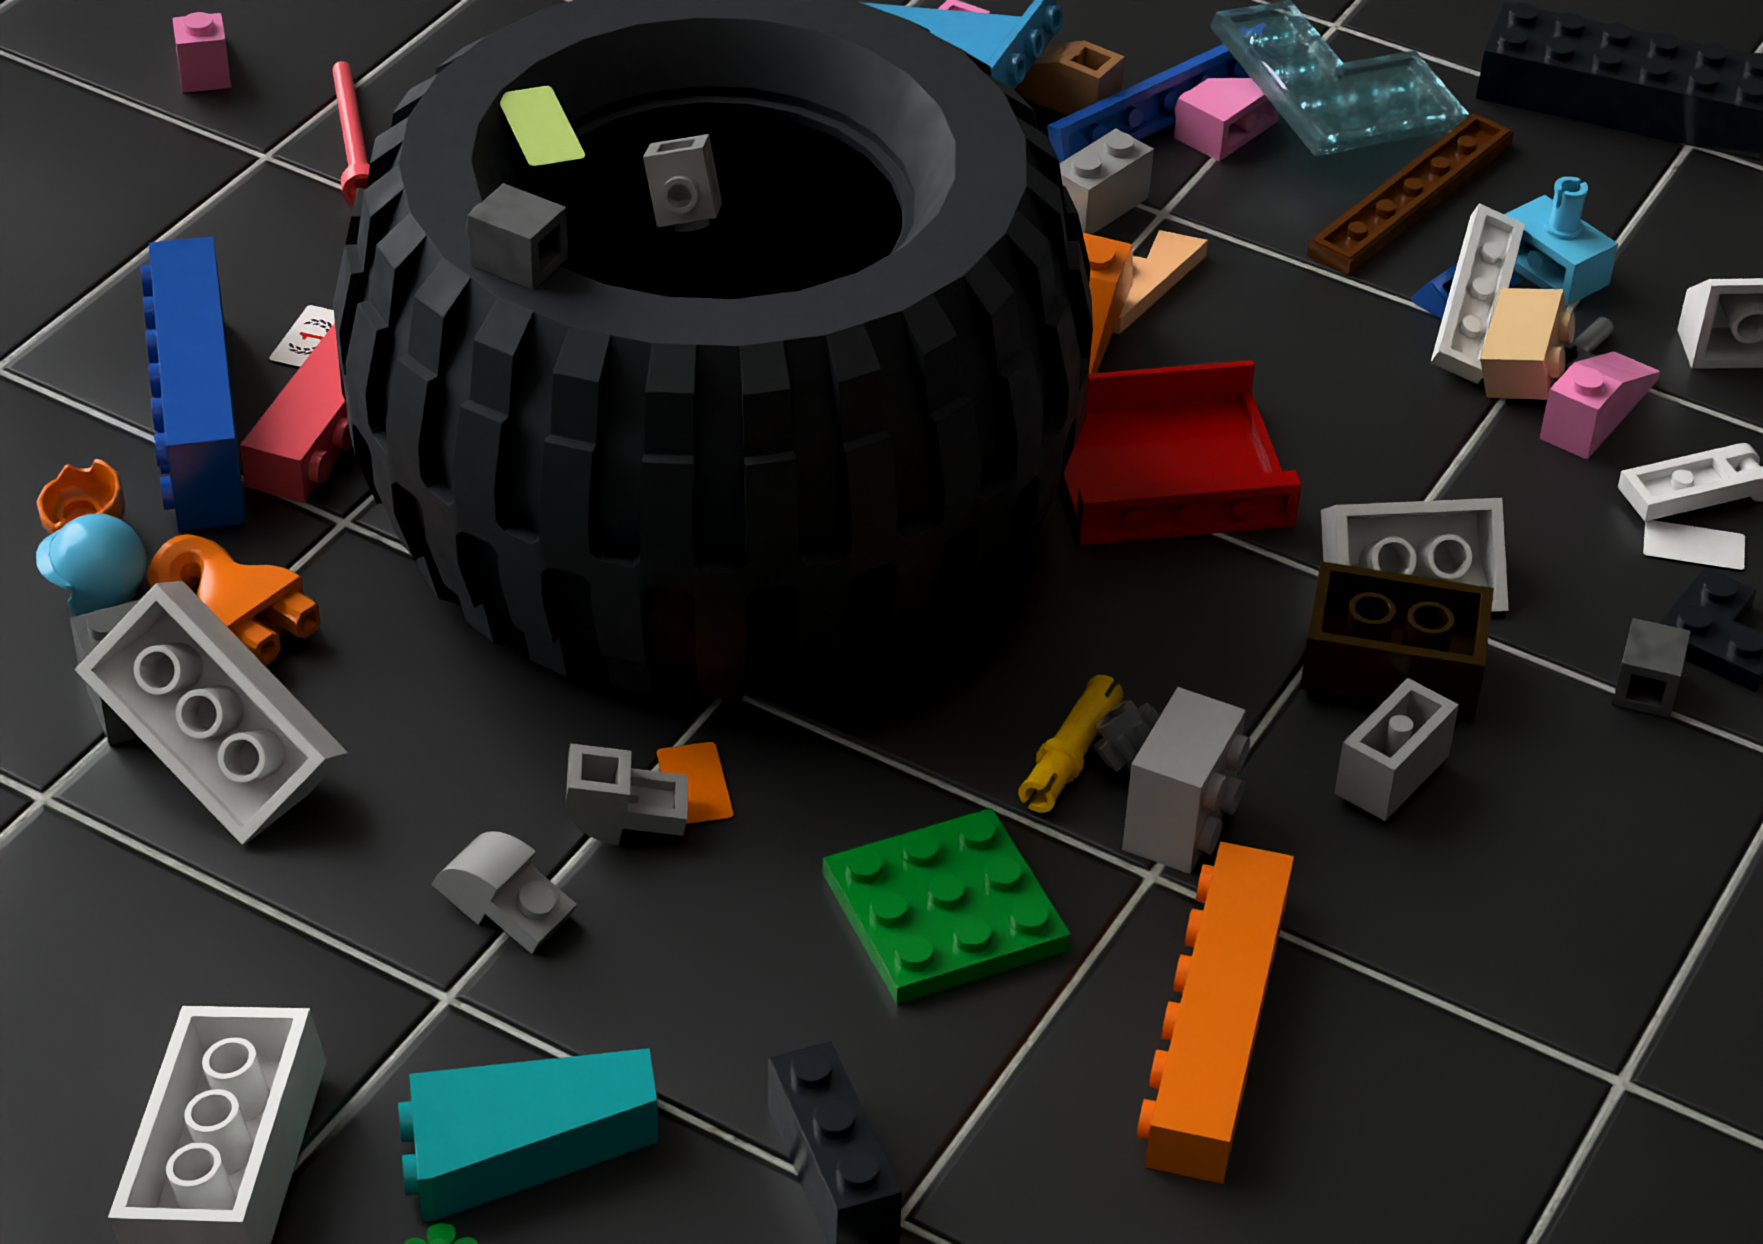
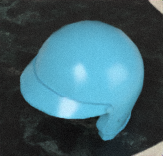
(94, 560)

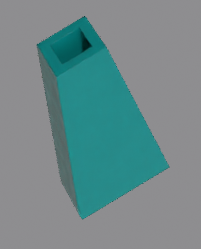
(521, 1125)

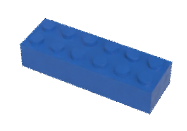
(191, 385)

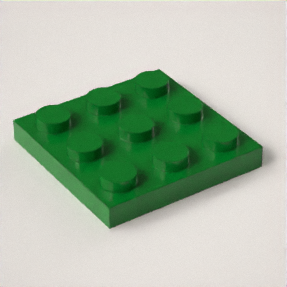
(945, 905)

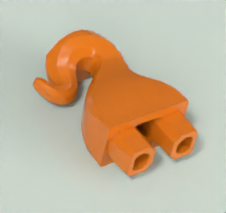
(249, 599)

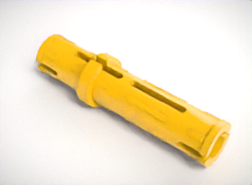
(1061, 757)

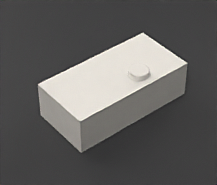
(221, 1128)

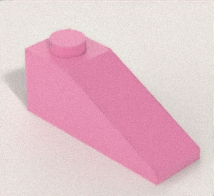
(1593, 401)

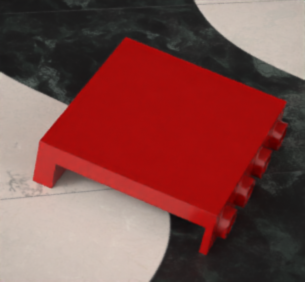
(1175, 457)

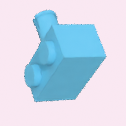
(1560, 247)

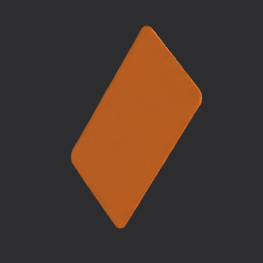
(706, 782)

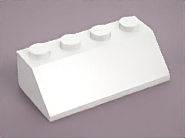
(210, 710)

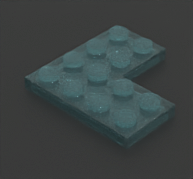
(1330, 101)

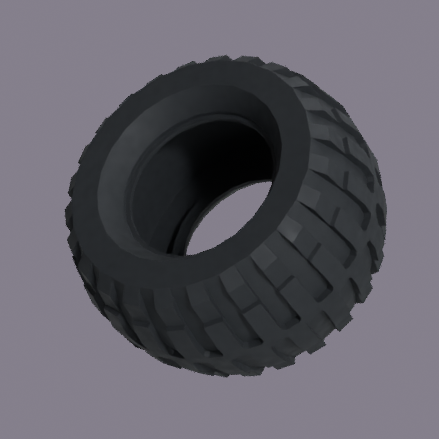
(738, 435)

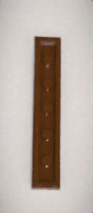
(1409, 194)

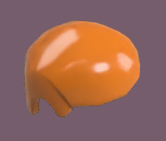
(81, 493)

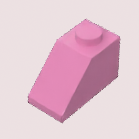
(201, 52)
(1222, 115)

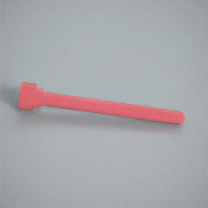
(358, 168)

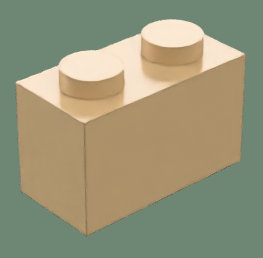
(1526, 343)

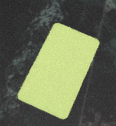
(541, 126)

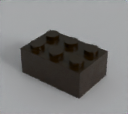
(1389, 626)

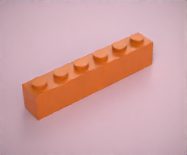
(1218, 1015)

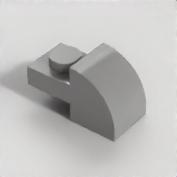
(612, 796)
(499, 882)

